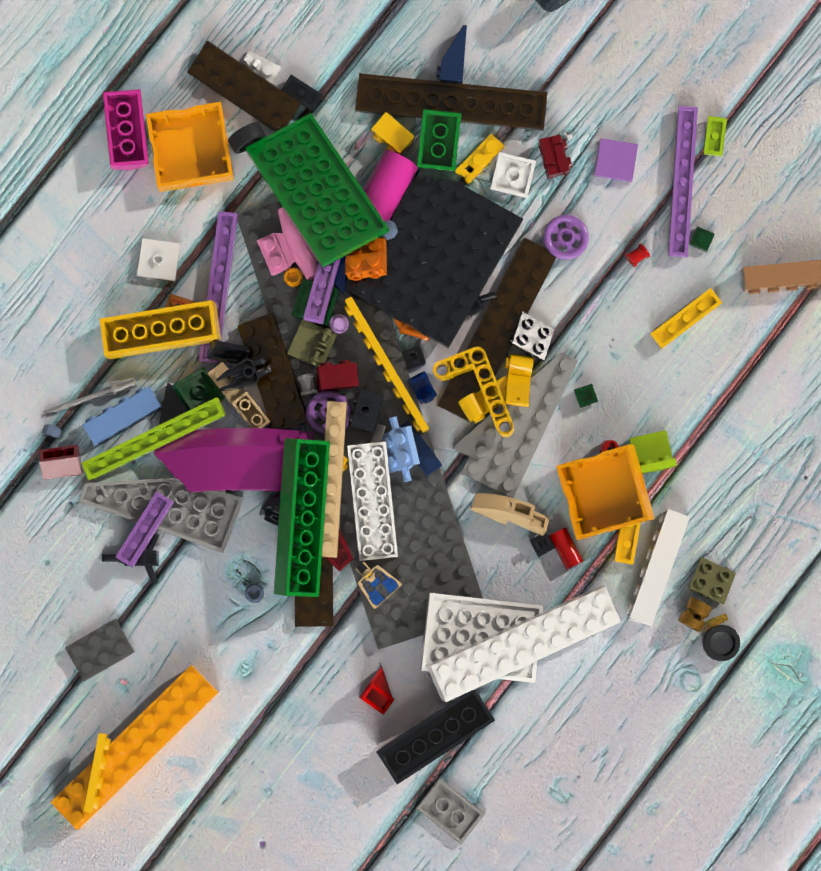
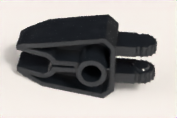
(243, 374)

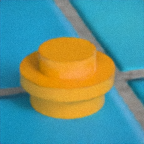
(293, 277)

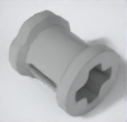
(307, 385)

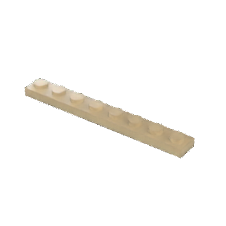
(336, 435)

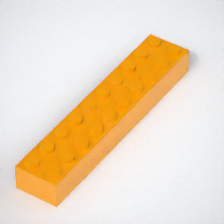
(138, 744)

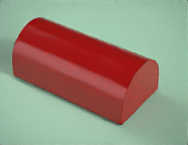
(566, 548)

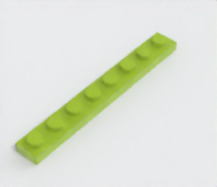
(153, 439)

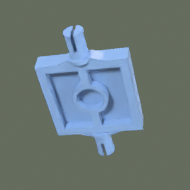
(400, 449)

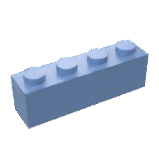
(123, 416)

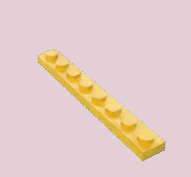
(381, 359)

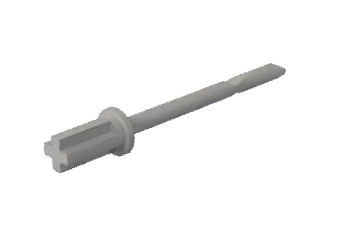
(115, 388)

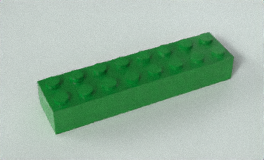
(301, 517)

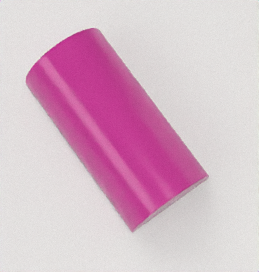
(125, 129)
(389, 182)

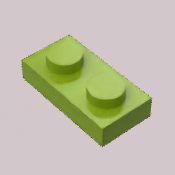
(715, 136)

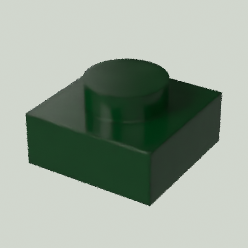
(702, 239)
(585, 395)

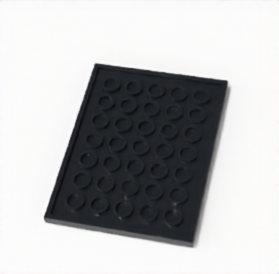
(440, 256)

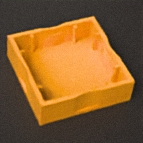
(190, 147)
(605, 492)

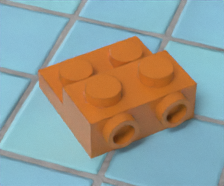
(367, 261)

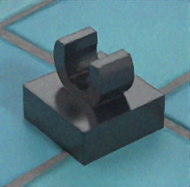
(413, 358)
(542, 544)

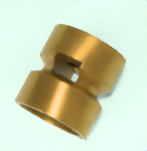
(696, 607)

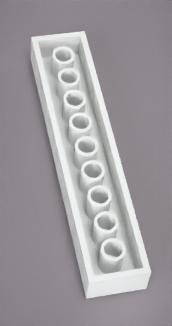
(523, 643)

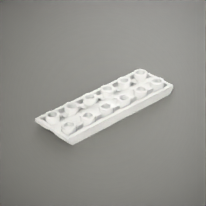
(372, 501)

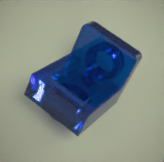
(422, 388)

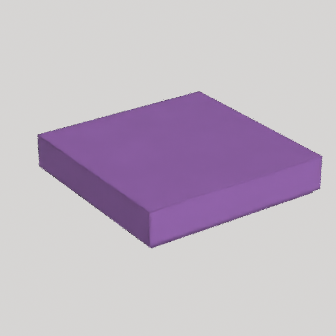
(616, 160)

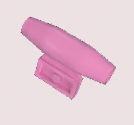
(285, 248)

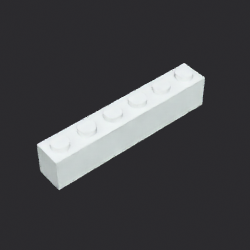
(658, 568)

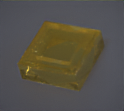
(717, 620)

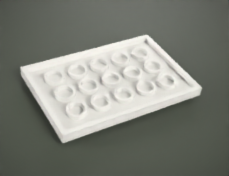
(461, 621)

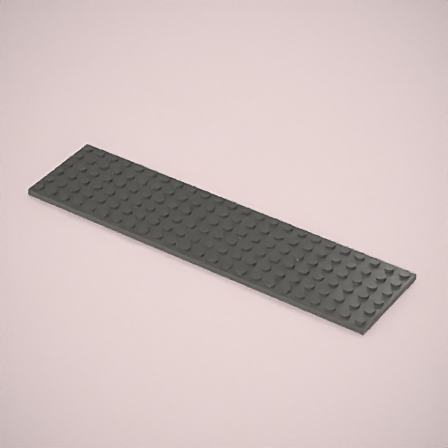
(426, 528)

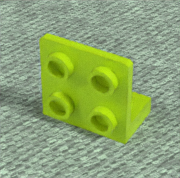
(653, 452)

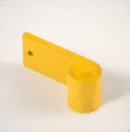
(518, 379)
(475, 404)

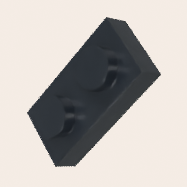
(302, 92)
(228, 352)

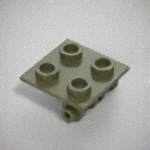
(312, 343)
(712, 580)

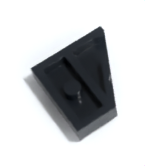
(171, 406)

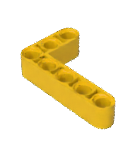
(485, 384)

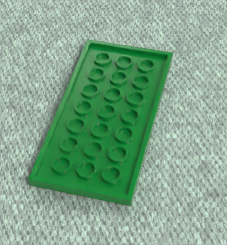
(317, 190)

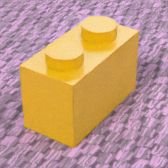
(392, 134)

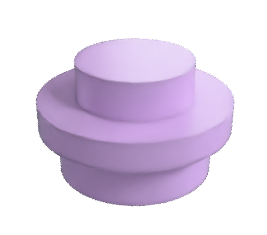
(339, 323)

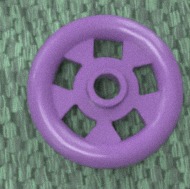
(571, 252)
(321, 398)

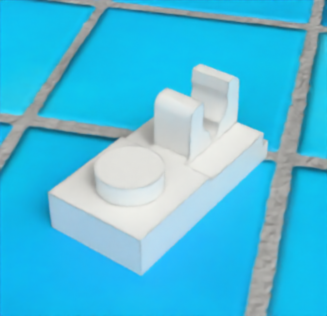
(262, 66)

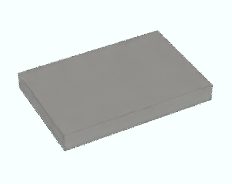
(450, 811)

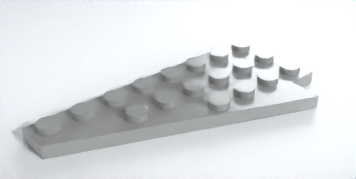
(501, 460)
(194, 516)

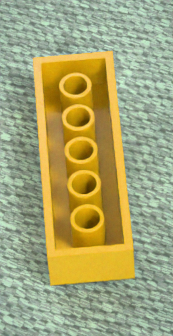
(160, 329)

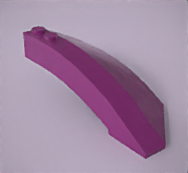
(229, 458)

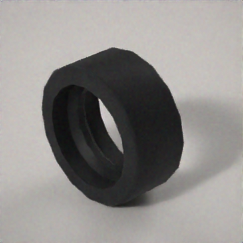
(245, 137)
(735, 639)

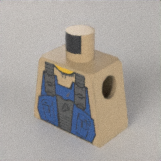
(376, 584)

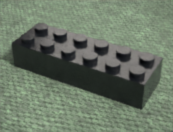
(435, 736)

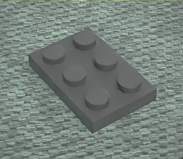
(99, 649)

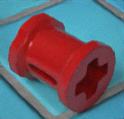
(637, 255)

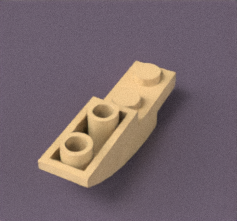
(240, 400)
(510, 509)

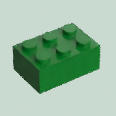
(439, 139)

